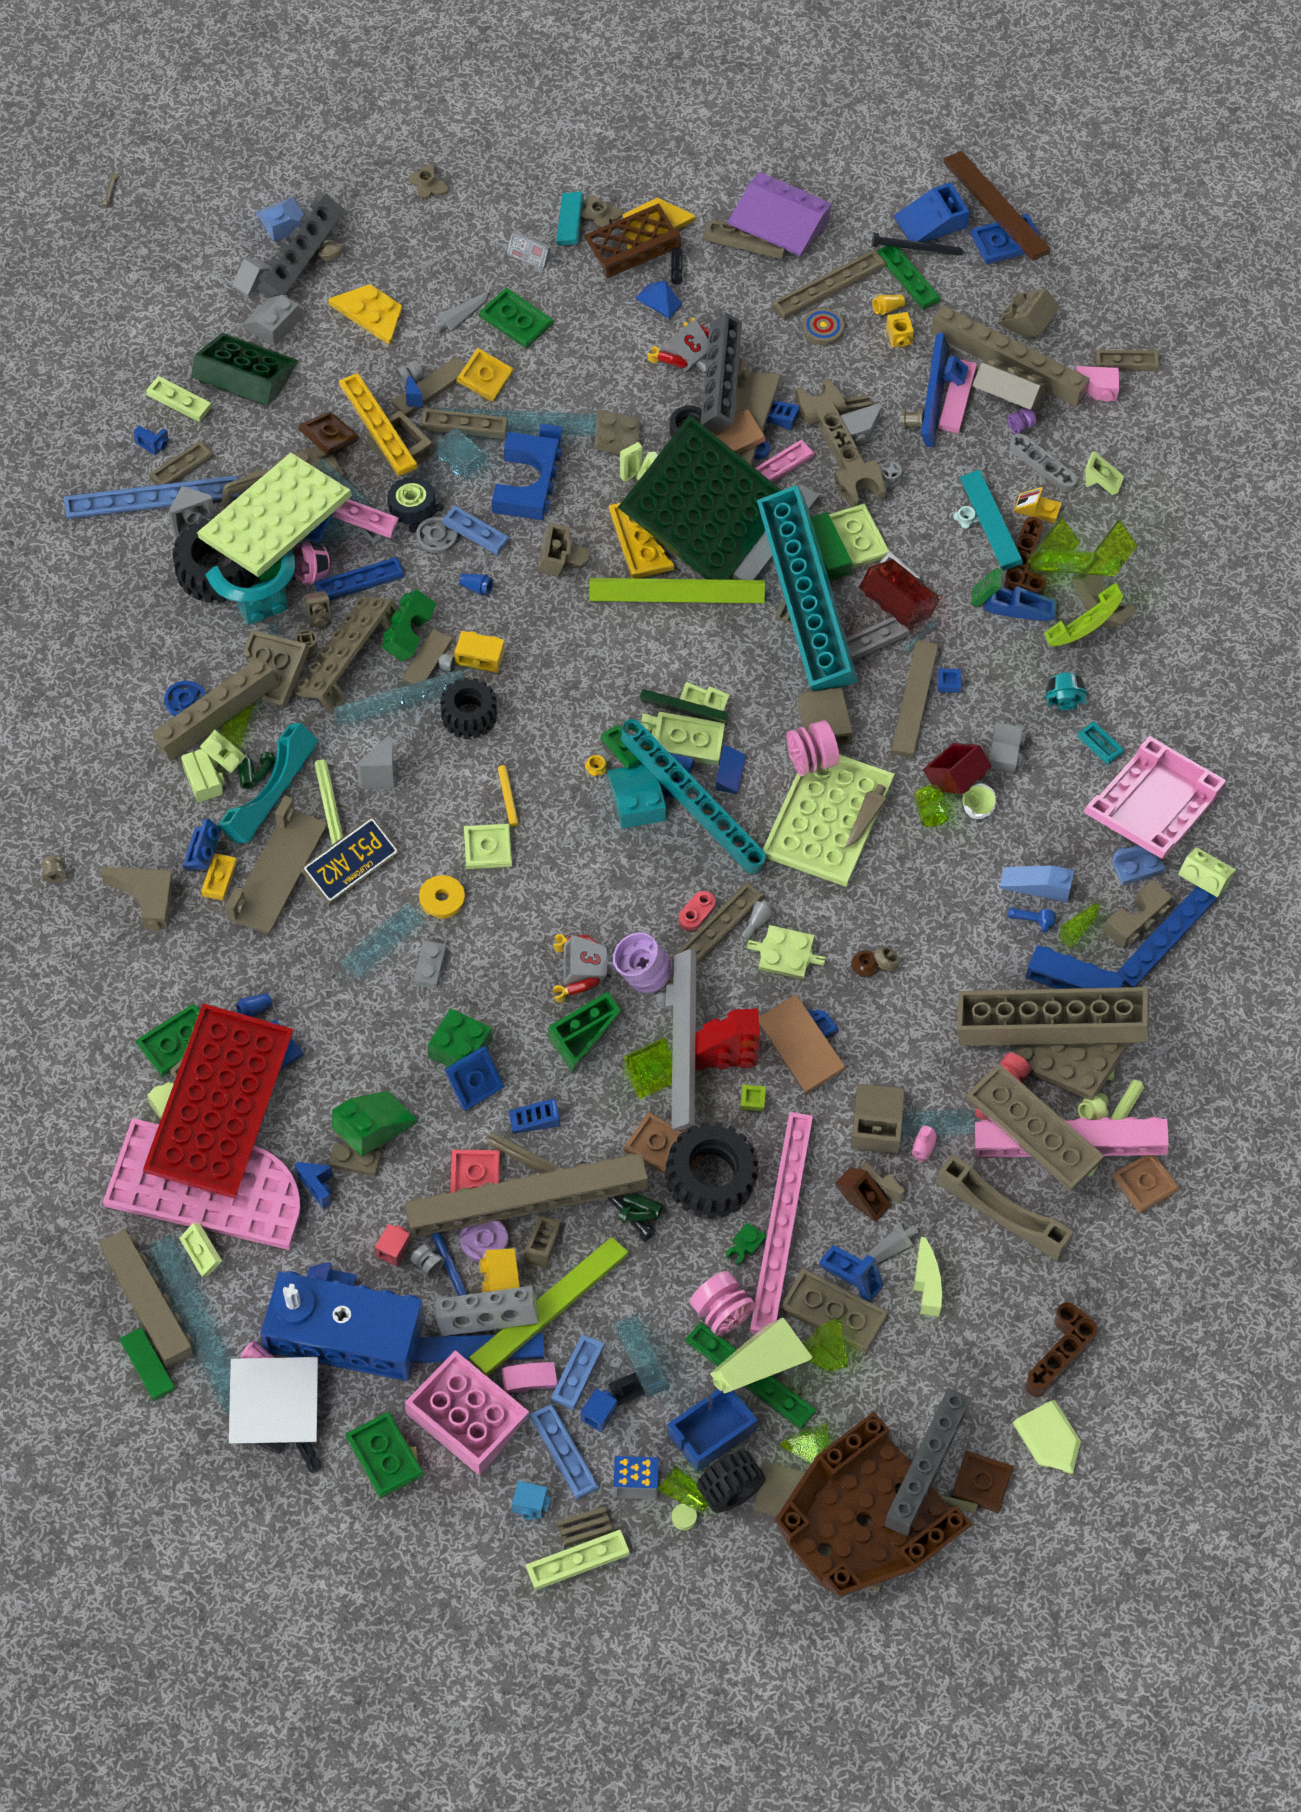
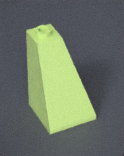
(763, 1355)

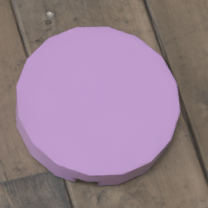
(483, 1237)

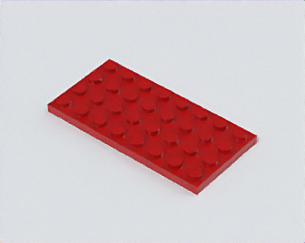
(218, 1101)

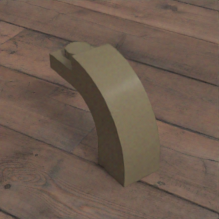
(1089, 588)

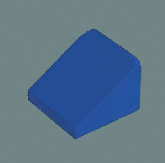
(413, 394)
(551, 431)

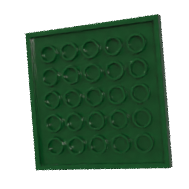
(701, 501)

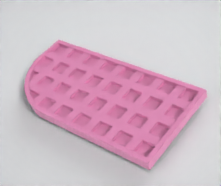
(262, 1212)

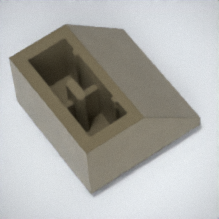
(1029, 313)

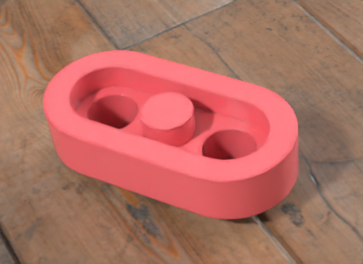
(698, 910)

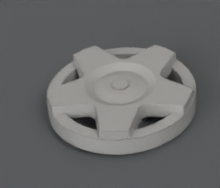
(435, 536)

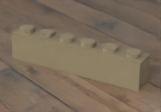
(215, 708)
(146, 1299)

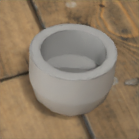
(447, 662)

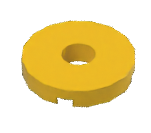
(437, 885)

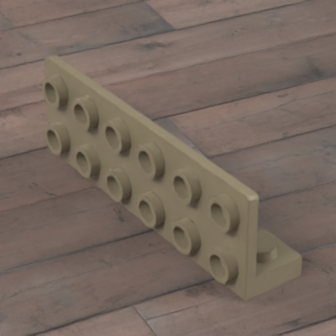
(756, 394)
(341, 649)
(276, 869)

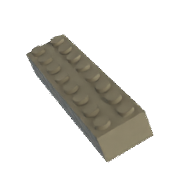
(1053, 1016)

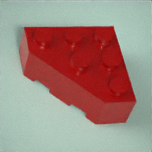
(729, 1041)

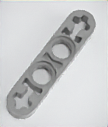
(1045, 461)

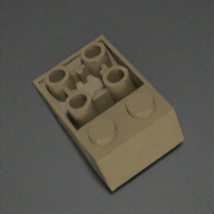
(877, 1118)

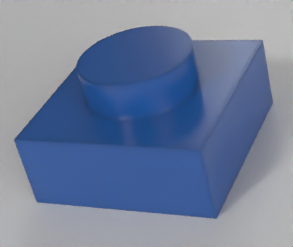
(949, 680)

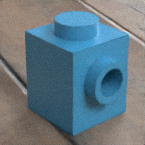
(530, 1500)

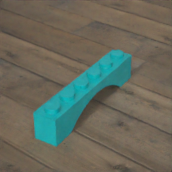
(292, 750)

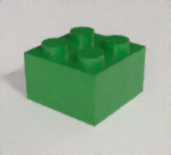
(457, 1038)

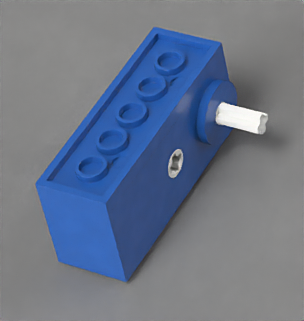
(343, 1325)

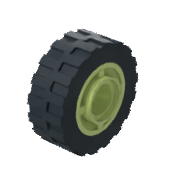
(411, 500)

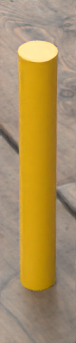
(508, 797)

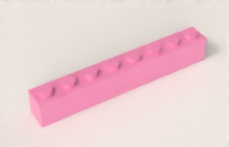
(1107, 1135)

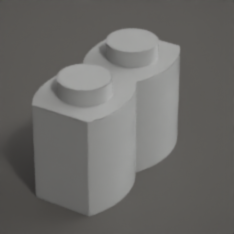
(1005, 747)

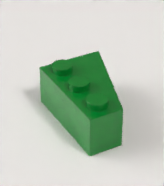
(583, 1029)

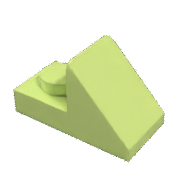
(1103, 473)

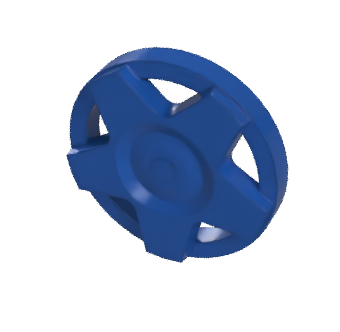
(182, 698)

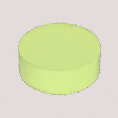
(684, 1517)

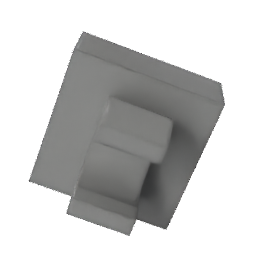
(666, 999)

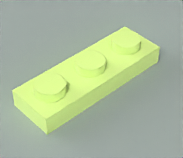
(179, 399)

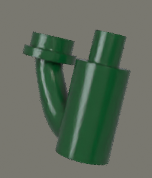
(247, 776)
(645, 1209)

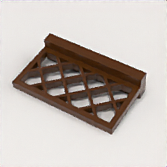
(639, 252)

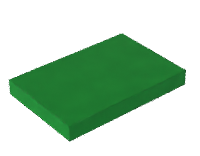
(516, 318)
(168, 1041)
(384, 1455)

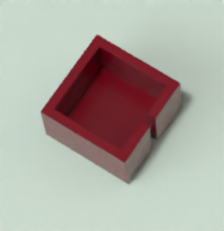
(958, 768)

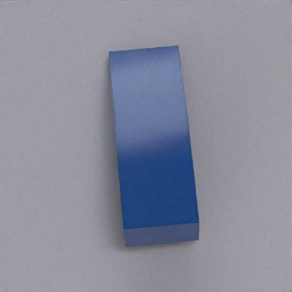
(1021, 604)

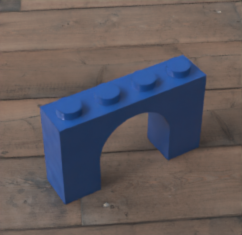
(533, 499)

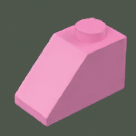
(1102, 382)

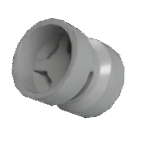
(413, 370)
(427, 1260)

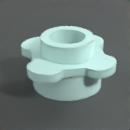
(966, 511)

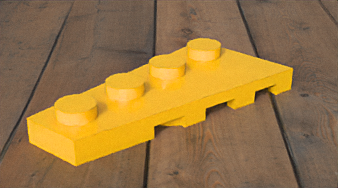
(639, 547)

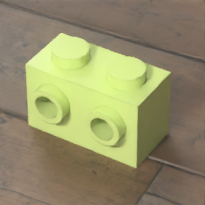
(1206, 872)

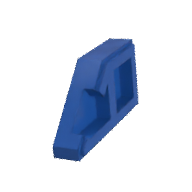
(824, 1022)

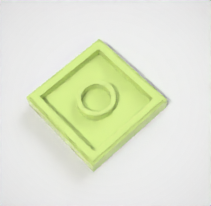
(487, 846)

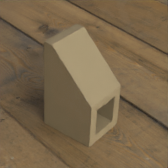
(317, 609)

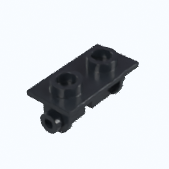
(626, 1388)

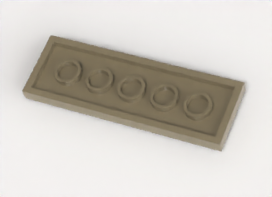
(1035, 1127)

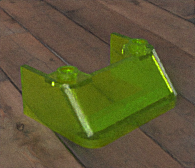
(1058, 555)

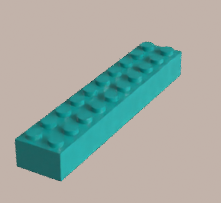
(807, 590)

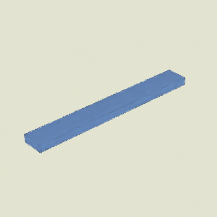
(140, 497)

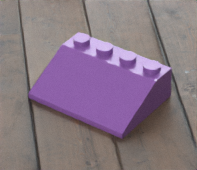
(780, 214)

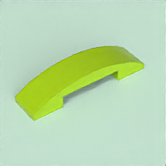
(1088, 622)

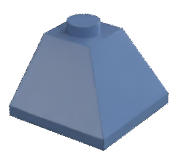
(281, 218)

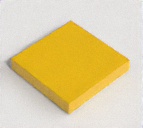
(485, 375)

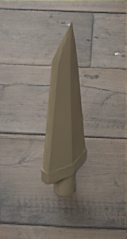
(870, 807)

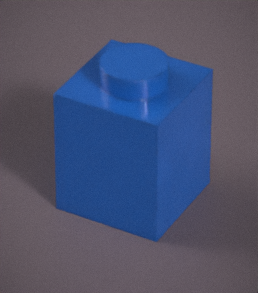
(599, 1409)

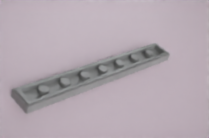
(684, 1040)

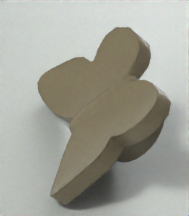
(427, 183)
(600, 212)

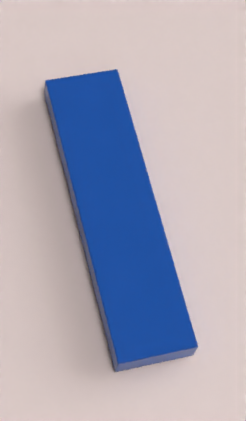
(361, 579)

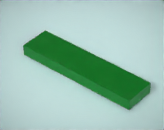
(909, 277)

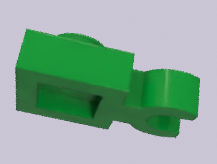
(746, 1241)

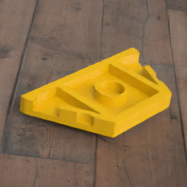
(678, 217)
(370, 310)

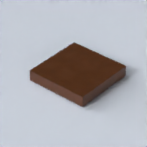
(328, 432)
(982, 1481)

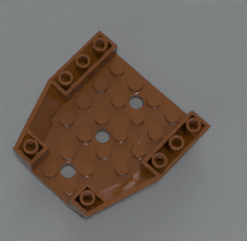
(857, 1479)

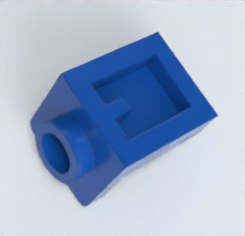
(150, 441)

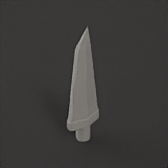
(456, 315)
(893, 1244)

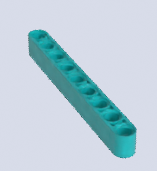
(693, 806)

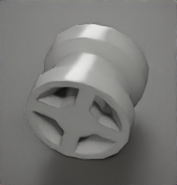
(891, 474)

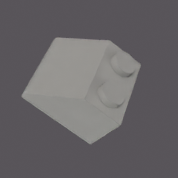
(273, 319)

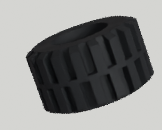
(468, 722)
(731, 1481)

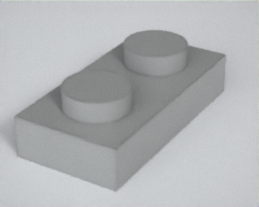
(429, 964)

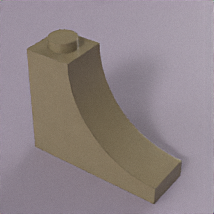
(148, 887)

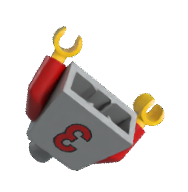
(684, 348)
(583, 964)

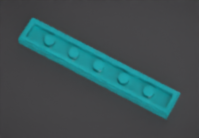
(991, 520)

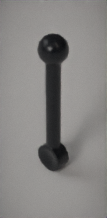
(413, 527)

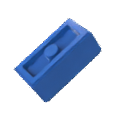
(730, 770)

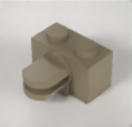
(558, 551)

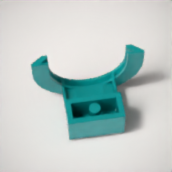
(259, 600)

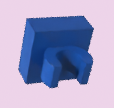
(955, 371)

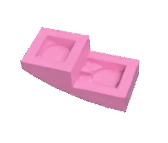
(529, 1376)

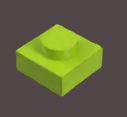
(753, 1098)

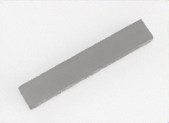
(761, 553)

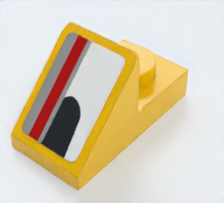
(1033, 505)

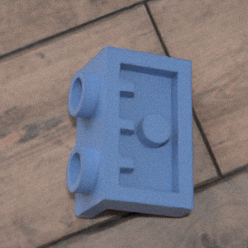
(1136, 864)

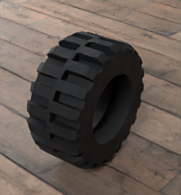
(192, 576)
(721, 1143)

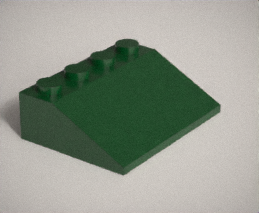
(243, 368)

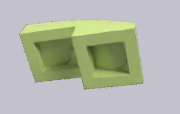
(710, 697)

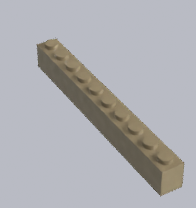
(526, 1195)

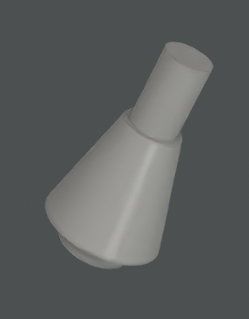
(760, 914)

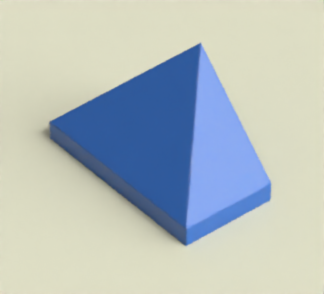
(660, 298)

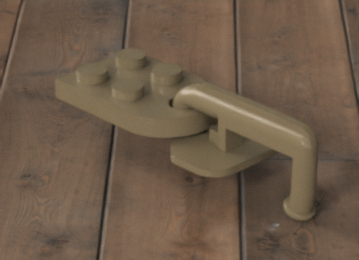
(310, 455)

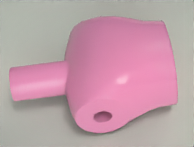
(924, 1144)

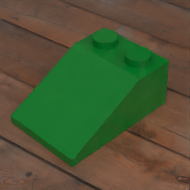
(371, 1120)

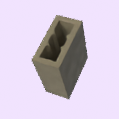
(826, 706)

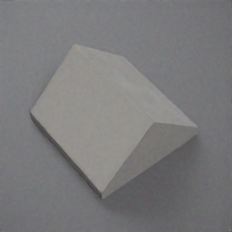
(188, 508)
(377, 767)

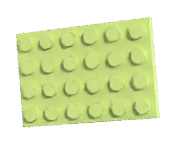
(274, 514)
(820, 817)

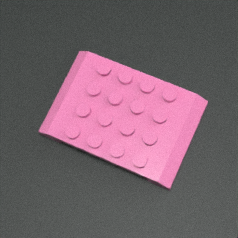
(1156, 798)

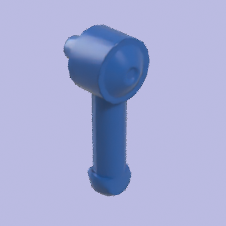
(1045, 918)

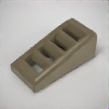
(538, 1255)

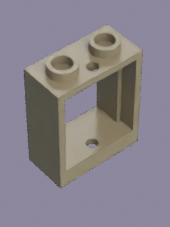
(419, 452)

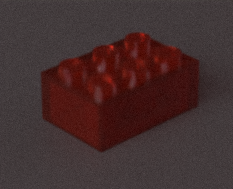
(899, 592)

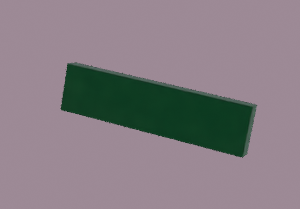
(684, 706)

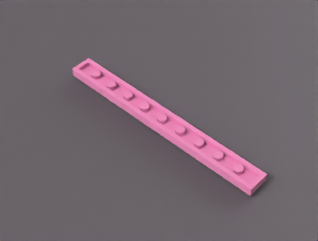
(781, 1221)

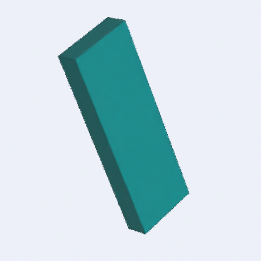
(570, 218)

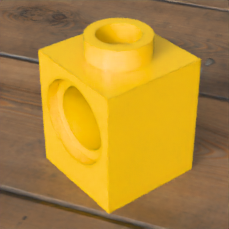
(899, 329)

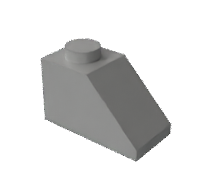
(862, 423)

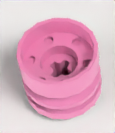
(812, 748)
(722, 1303)

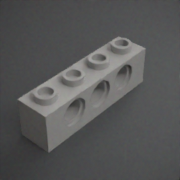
(486, 1311)

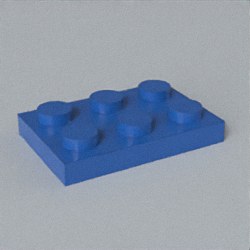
(995, 243)

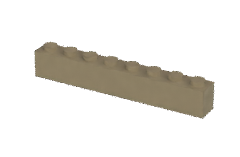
(989, 344)

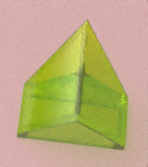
(827, 1346)
(808, 1443)

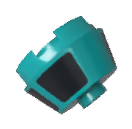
(1066, 691)

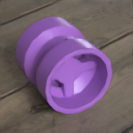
(1021, 420)

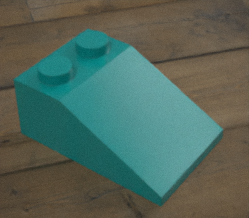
(636, 796)

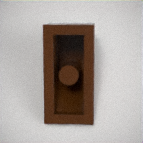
(863, 1193)

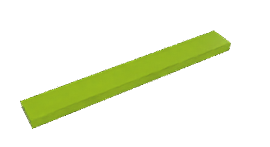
(676, 590)
(550, 1305)

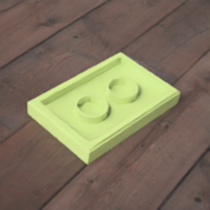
(859, 535)

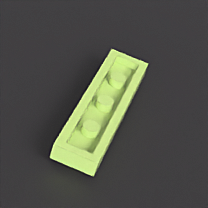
(577, 1560)

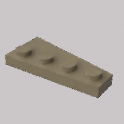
(725, 234)

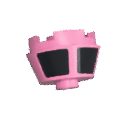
(310, 562)

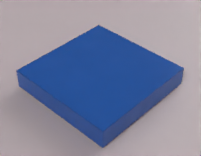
(474, 1078)

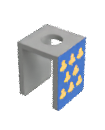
(635, 1477)

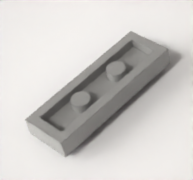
(876, 637)

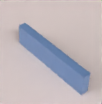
(564, 1451)

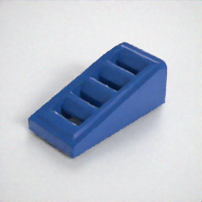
(781, 420)
(544, 1123)

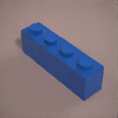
(1067, 972)

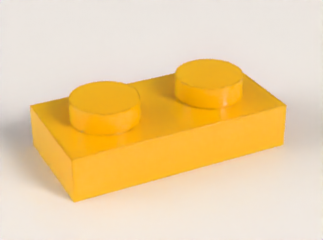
(219, 877)

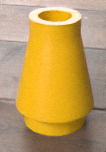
(886, 303)

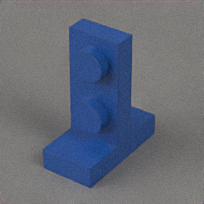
(859, 1273)

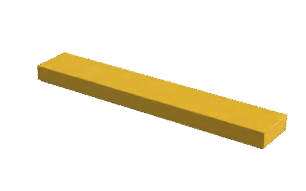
(378, 424)

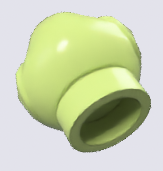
(1094, 1109)

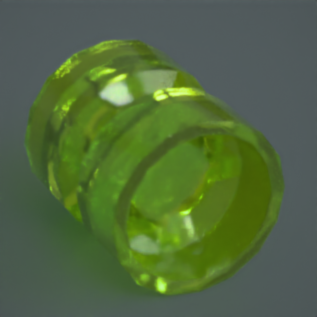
(931, 805)

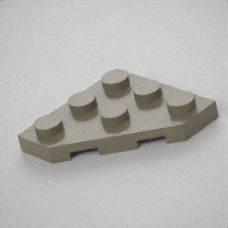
(284, 657)

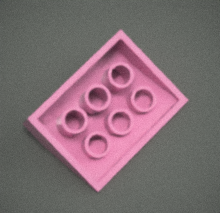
(466, 1412)

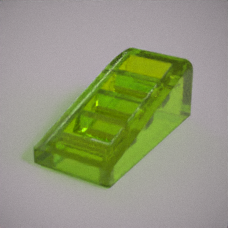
(1075, 927)
(679, 1486)

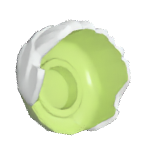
(979, 801)

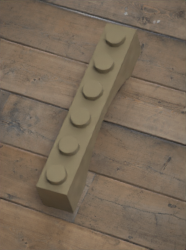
(1035, 1229)

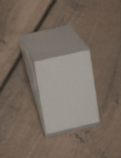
(248, 275)

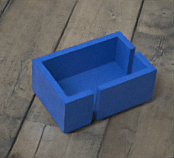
(712, 1432)

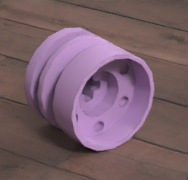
(642, 962)

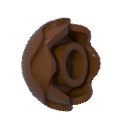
(860, 967)

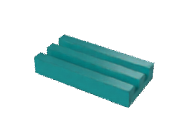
(1098, 745)

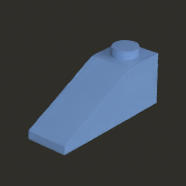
(1040, 881)

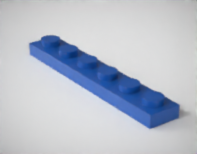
(1166, 936)

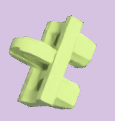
(216, 744)

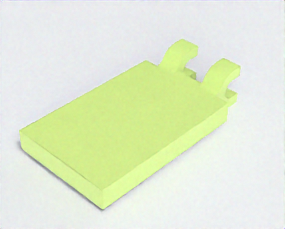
(686, 736)

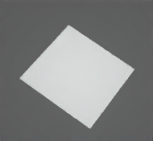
(273, 1400)

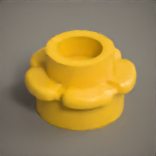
(596, 760)

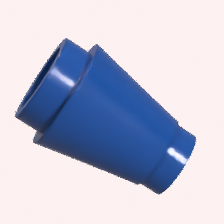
(477, 583)
(253, 1005)

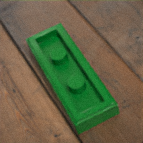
(147, 1364)

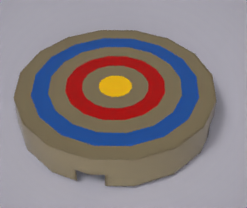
(823, 326)

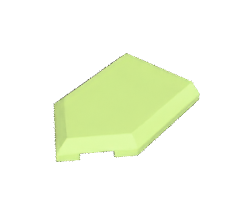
(1049, 1437)

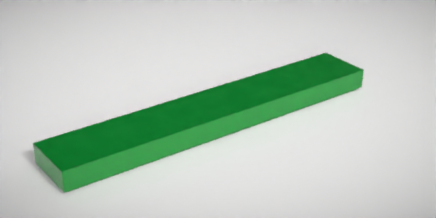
(767, 1389)

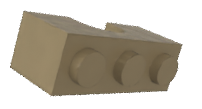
(1127, 927)

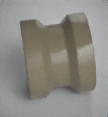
(54, 869)

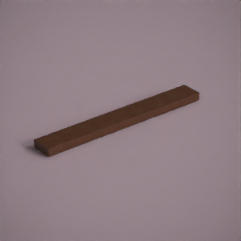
(997, 206)

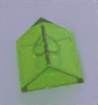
(649, 1068)

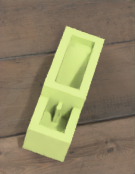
(928, 1280)

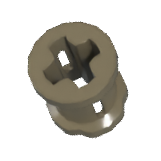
(912, 419)

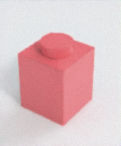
(393, 1244)

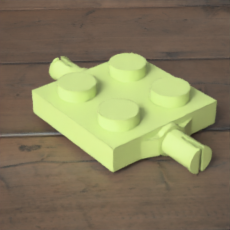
(786, 952)

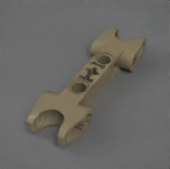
(854, 473)

